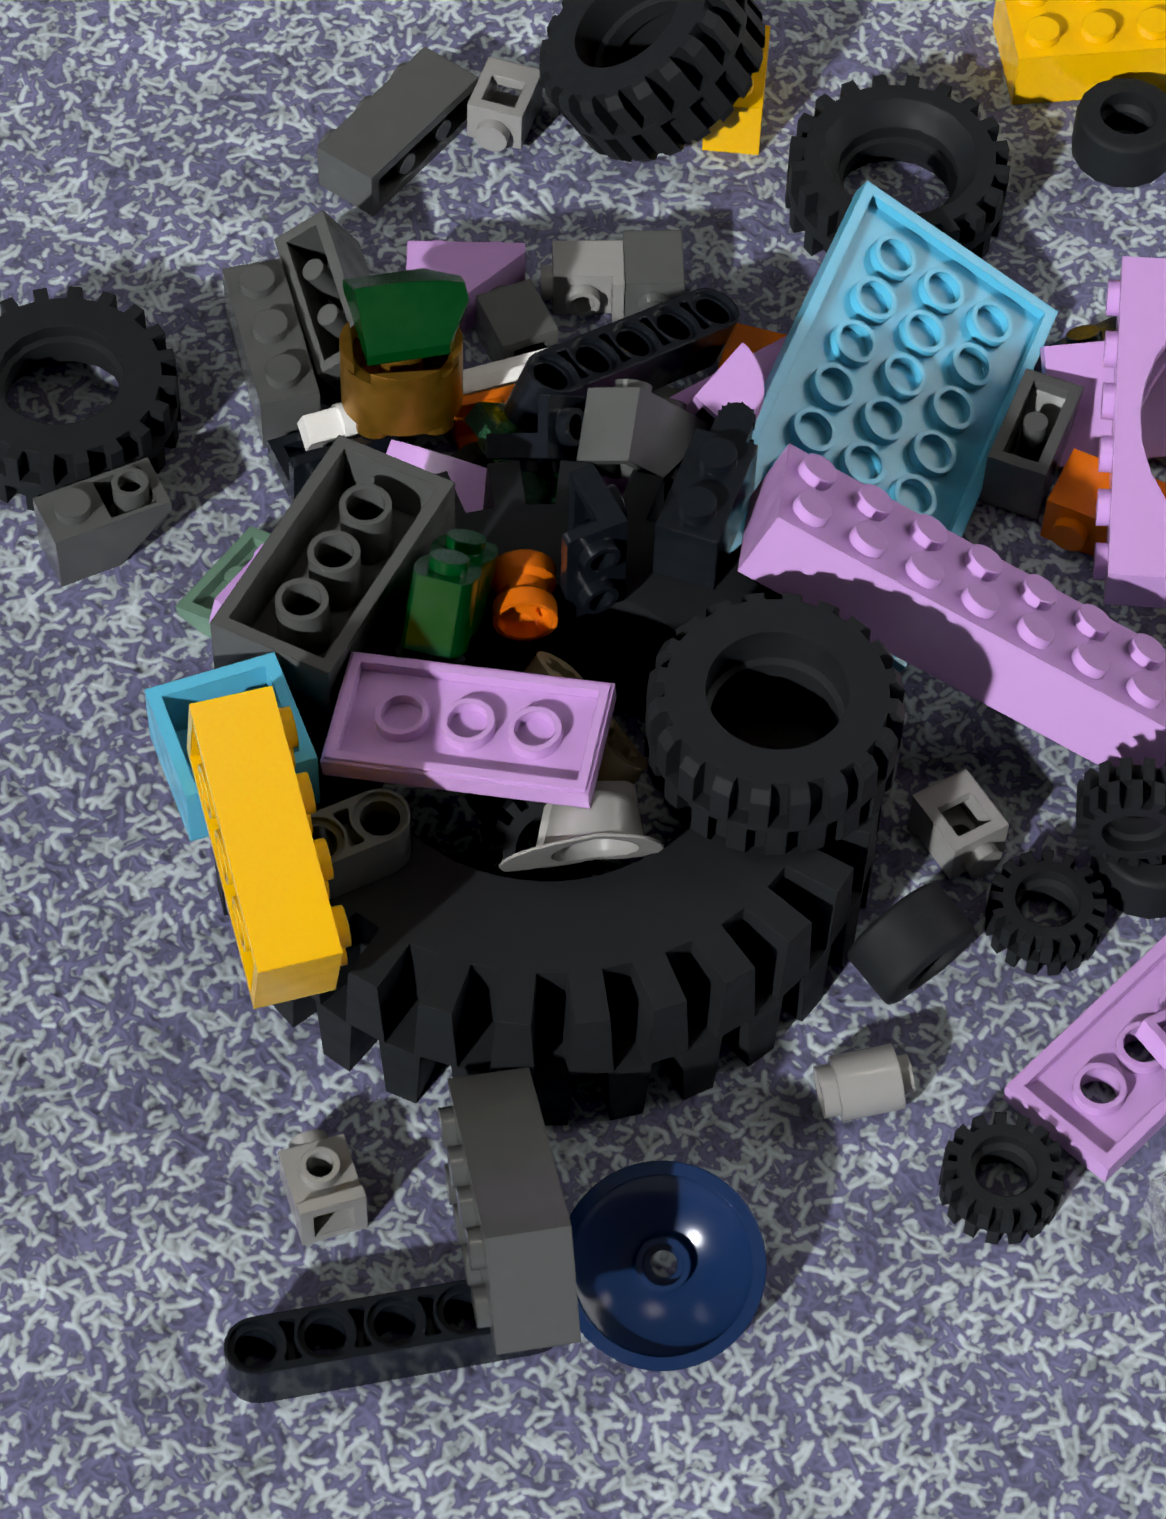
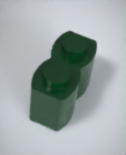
(450, 594)

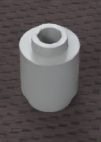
(864, 1083)

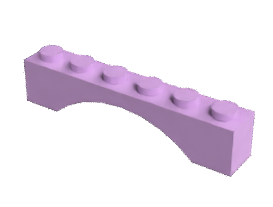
(1134, 504)

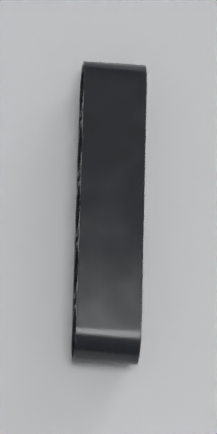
(646, 346)
(364, 1355)

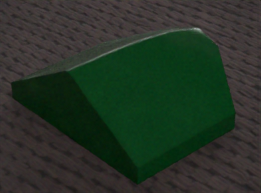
(406, 313)

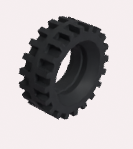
(906, 127)
(131, 428)

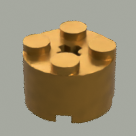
(400, 395)

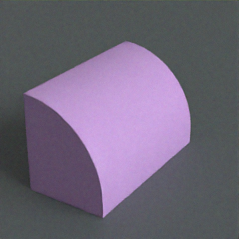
(734, 381)

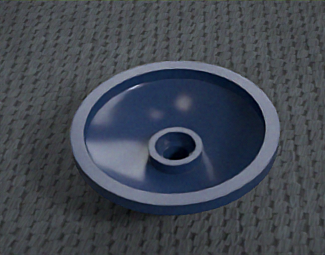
(718, 1277)

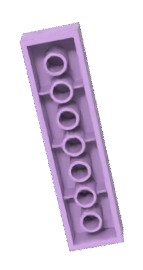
(958, 610)

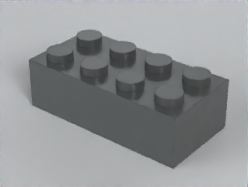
(334, 570)
(509, 1212)

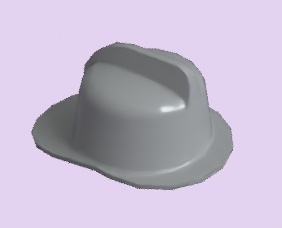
(578, 834)

